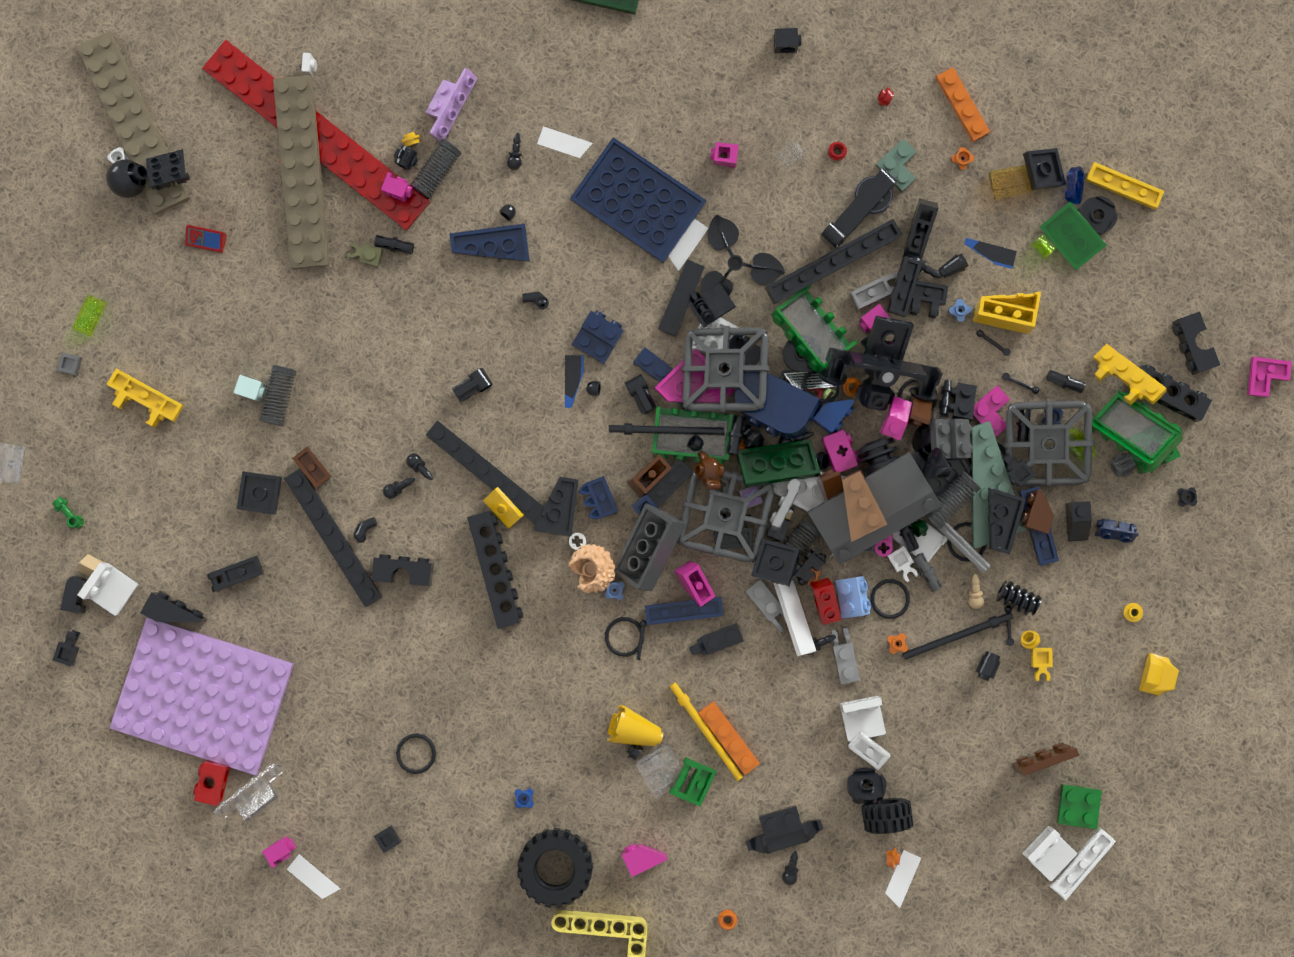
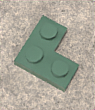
(894, 164)

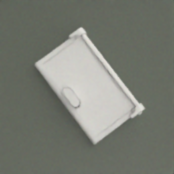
(927, 544)

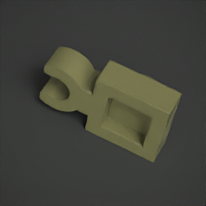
(368, 254)

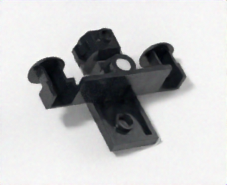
(884, 365)

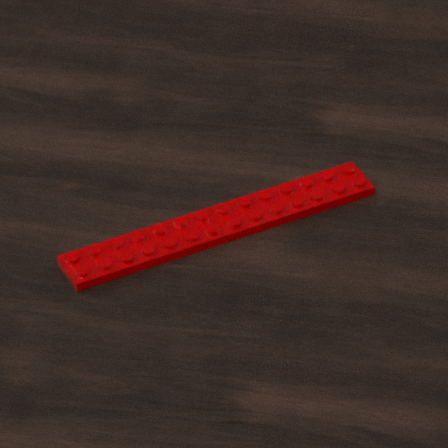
(336, 149)

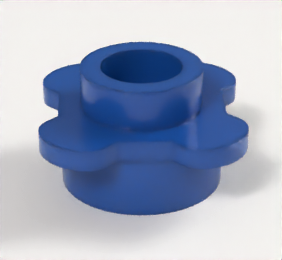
(524, 793)

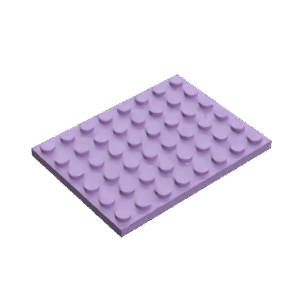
(202, 696)

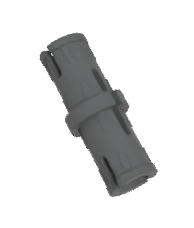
(927, 572)

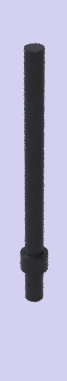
(628, 429)
(992, 622)

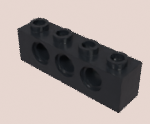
(1198, 400)

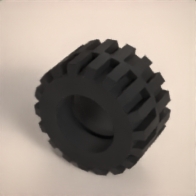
(888, 816)

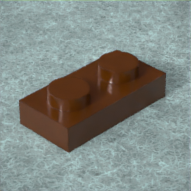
(312, 467)

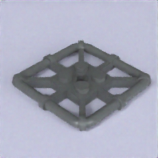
(733, 378)
(1056, 433)
(732, 525)

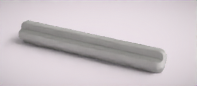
(964, 547)

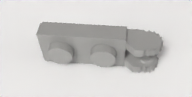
(873, 291)
(785, 503)
(766, 603)
(845, 658)

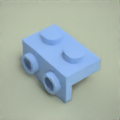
(853, 597)

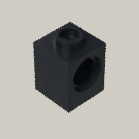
(786, 40)

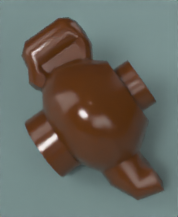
(709, 471)

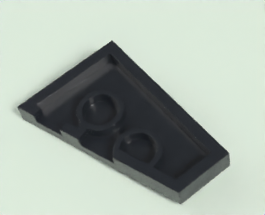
(1004, 518)

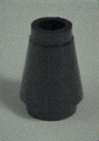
(954, 265)

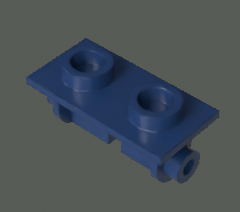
(1125, 532)

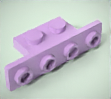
(448, 103)

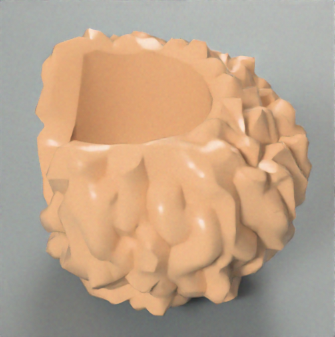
(594, 567)

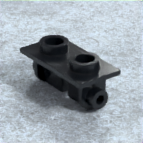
(813, 560)

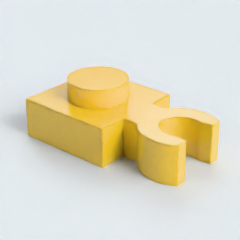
(1041, 659)

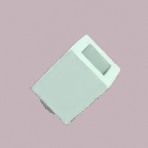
(250, 388)

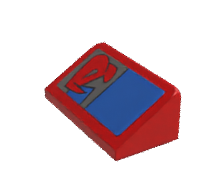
(205, 238)

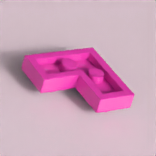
(1262, 372)
(986, 409)

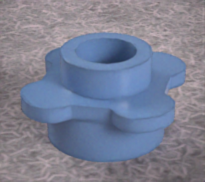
(960, 305)
(618, 594)

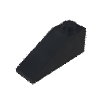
(920, 228)

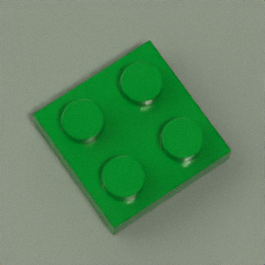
(1079, 806)

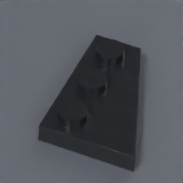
(559, 509)

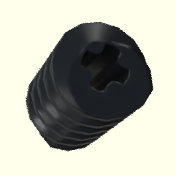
(1019, 597)

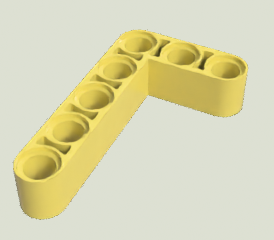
(608, 930)

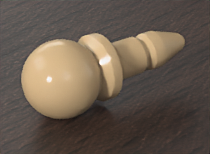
(976, 600)

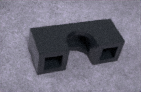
(1197, 358)
(385, 569)

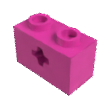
(831, 445)

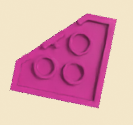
(672, 385)

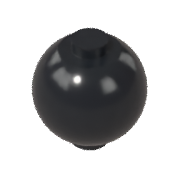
(126, 178)

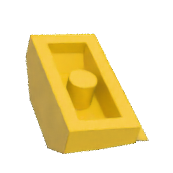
(1158, 675)

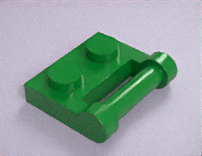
(698, 783)

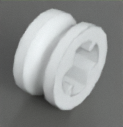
(581, 536)

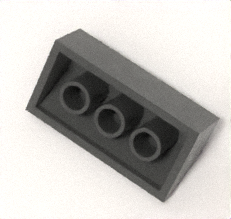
(648, 547)

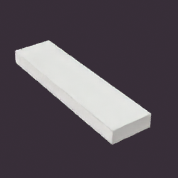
(795, 619)
(1082, 863)

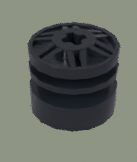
(877, 454)

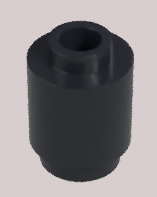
(988, 666)

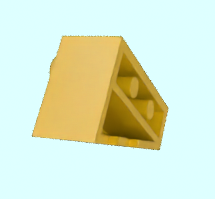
(1008, 312)

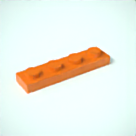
(962, 104)
(729, 738)

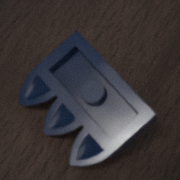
(600, 497)

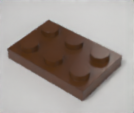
(1044, 759)

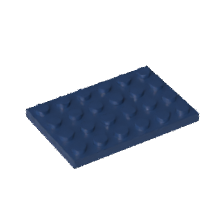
(638, 200)

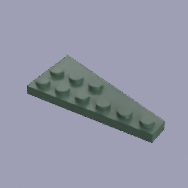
(988, 472)

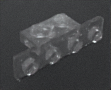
(253, 796)

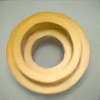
(410, 139)
(1127, 612)
(1027, 636)

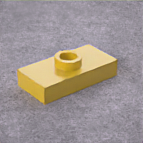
(503, 507)

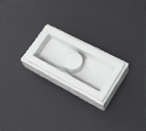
(869, 750)

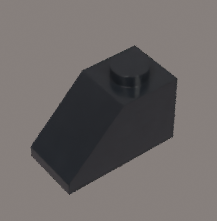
(1078, 520)

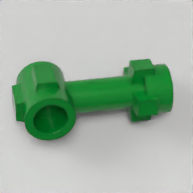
(72, 520)

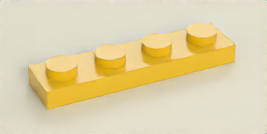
(1124, 185)

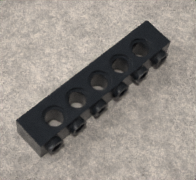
(477, 523)

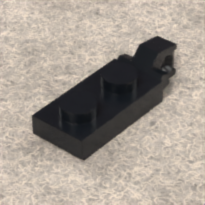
(717, 640)

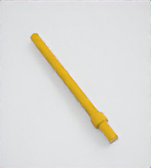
(683, 700)

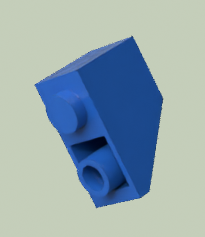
(831, 414)

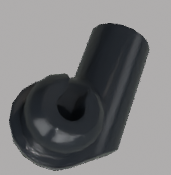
(536, 297)
(362, 527)

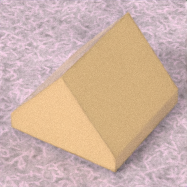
(88, 565)

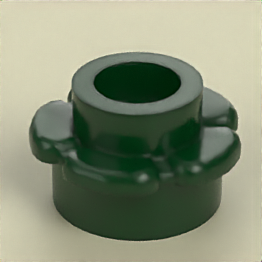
(920, 528)

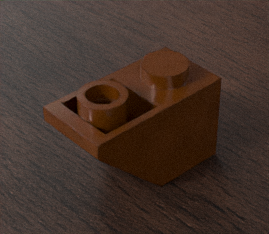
(920, 412)
(830, 484)
(1038, 514)

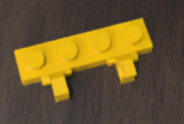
(1139, 382)
(131, 388)

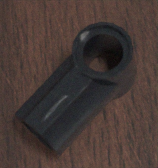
(476, 383)
(639, 391)

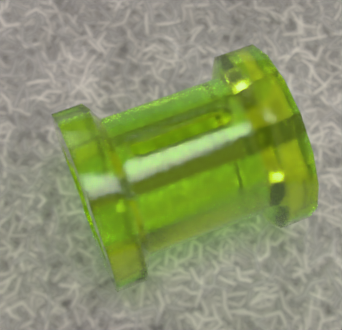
(1043, 246)

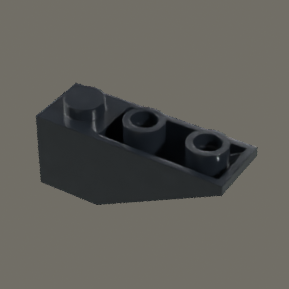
(162, 609)

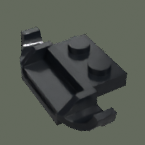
(783, 830)

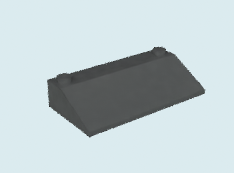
(901, 496)

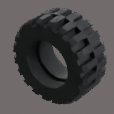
(555, 894)

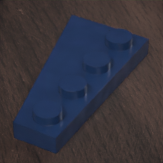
(496, 242)

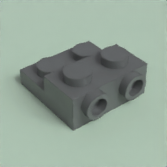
(951, 437)

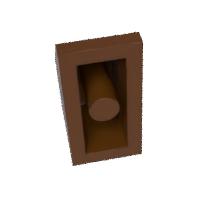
(649, 475)

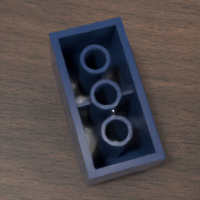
(786, 409)

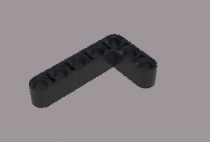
(855, 213)

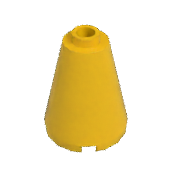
(633, 729)

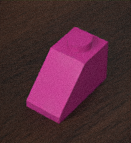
(896, 418)
(695, 583)
(641, 858)

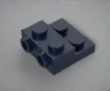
(598, 336)

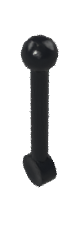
(1006, 351)
(1006, 376)
(643, 624)
(1009, 641)

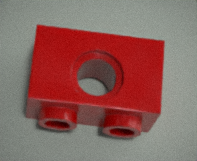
(825, 601)
(205, 793)

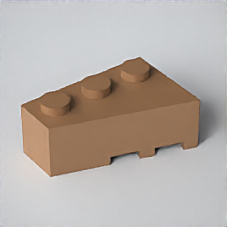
(861, 507)

